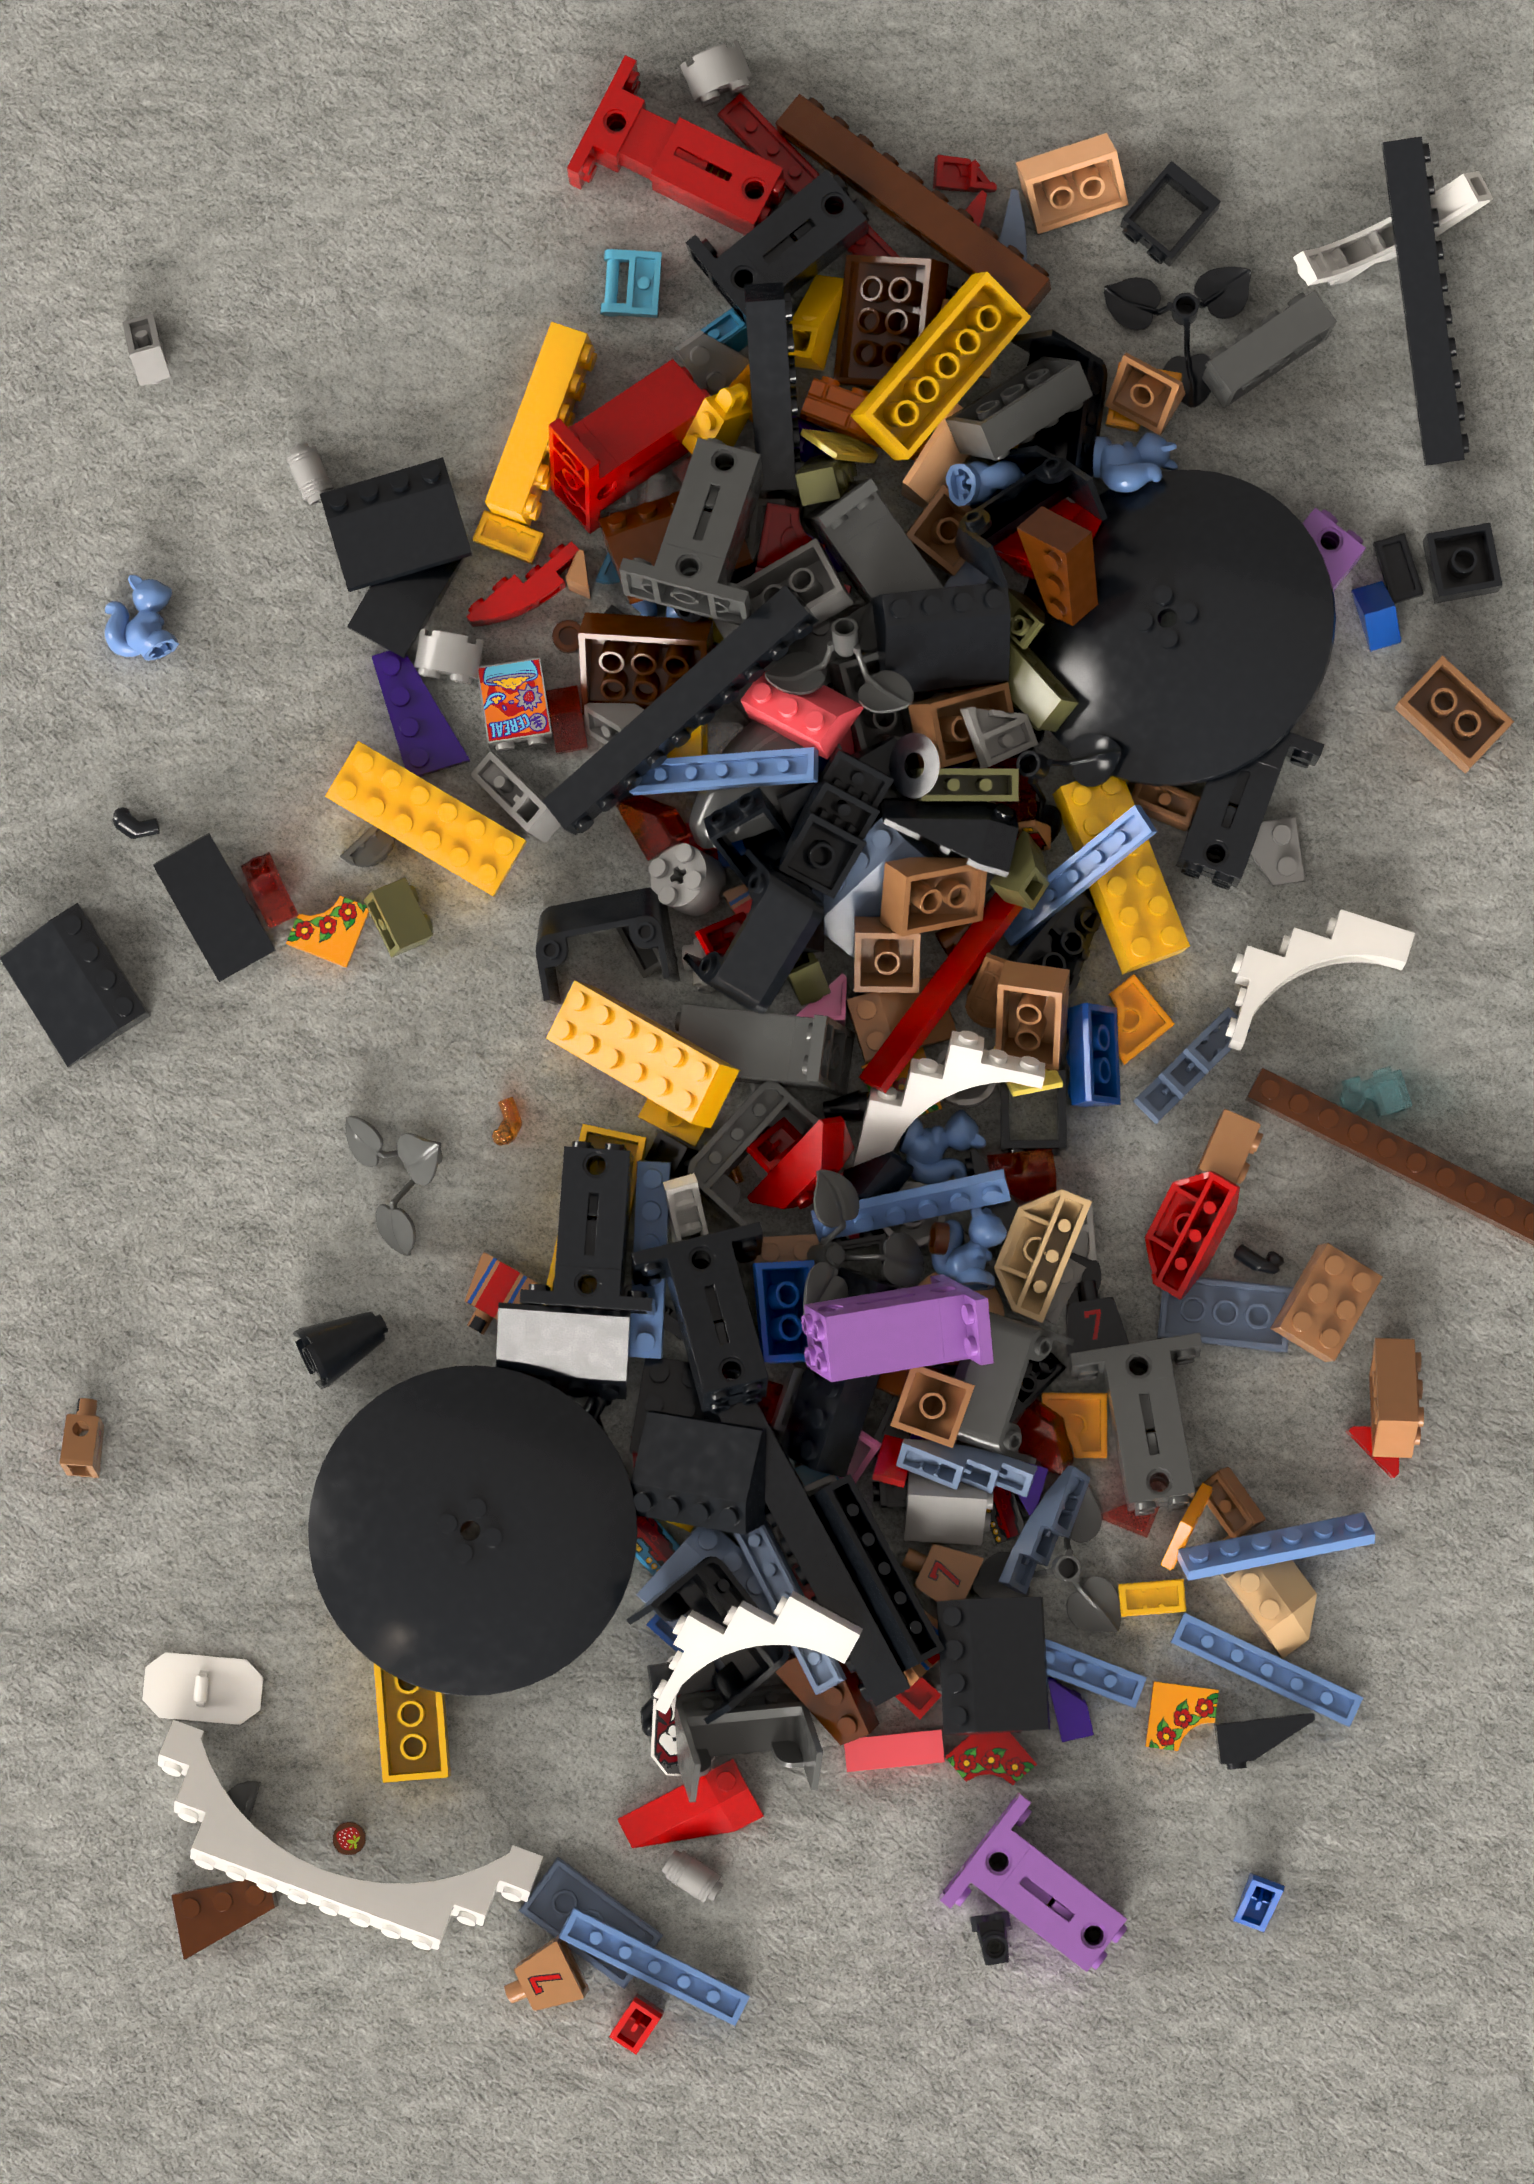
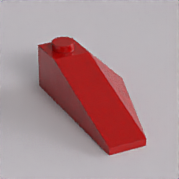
(721, 1807)

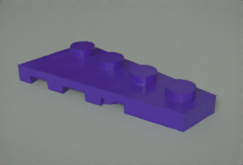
(418, 724)

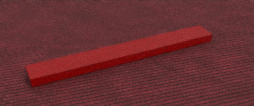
(769, 144)
(939, 994)

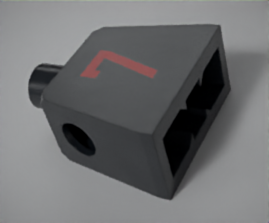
(1093, 1321)

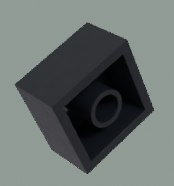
(1462, 563)

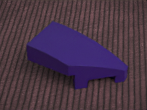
(1070, 1712)

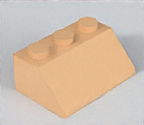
(1072, 183)
(933, 464)

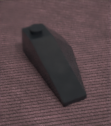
(971, 828)
(1063, 939)

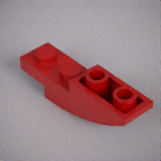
(515, 598)

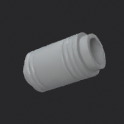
(309, 473)
(692, 1876)

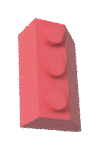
(807, 719)

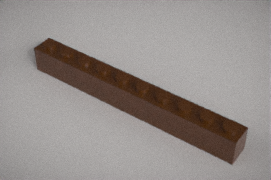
(910, 202)
(1393, 1154)

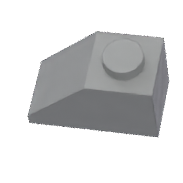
(146, 350)
(607, 719)

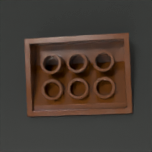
(884, 312)
(641, 531)
(637, 655)

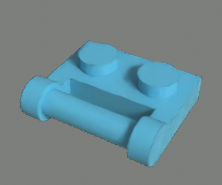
(642, 285)

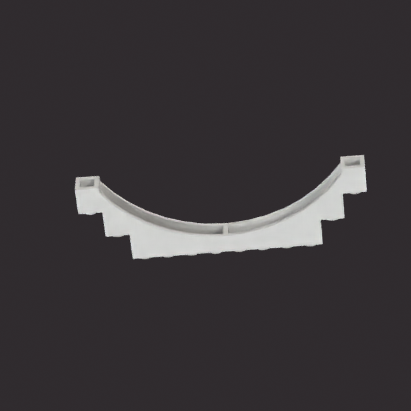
(398, 1909)

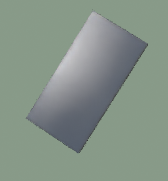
(1226, 1314)
(567, 1888)

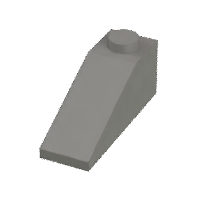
(515, 796)

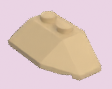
(1039, 1251)
(1277, 1601)

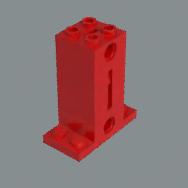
(622, 442)

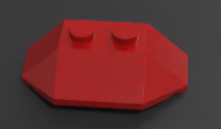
(795, 1176)
(1189, 1230)

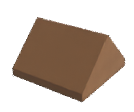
(1145, 394)
(936, 530)
(932, 1405)

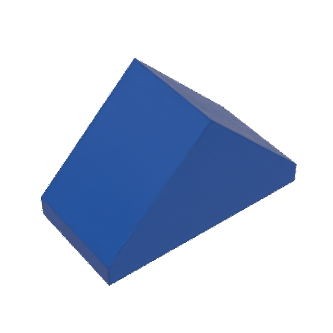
(1377, 615)
(1258, 1902)

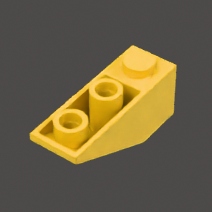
(816, 322)

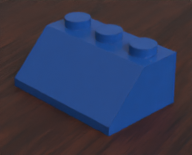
(1093, 1055)
(780, 1309)

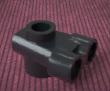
(990, 1928)

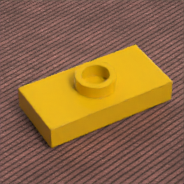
(508, 537)
(671, 1123)
(1152, 1597)

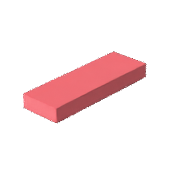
(894, 1750)

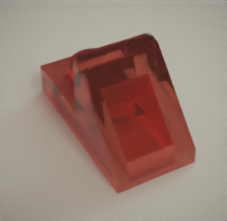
(566, 719)

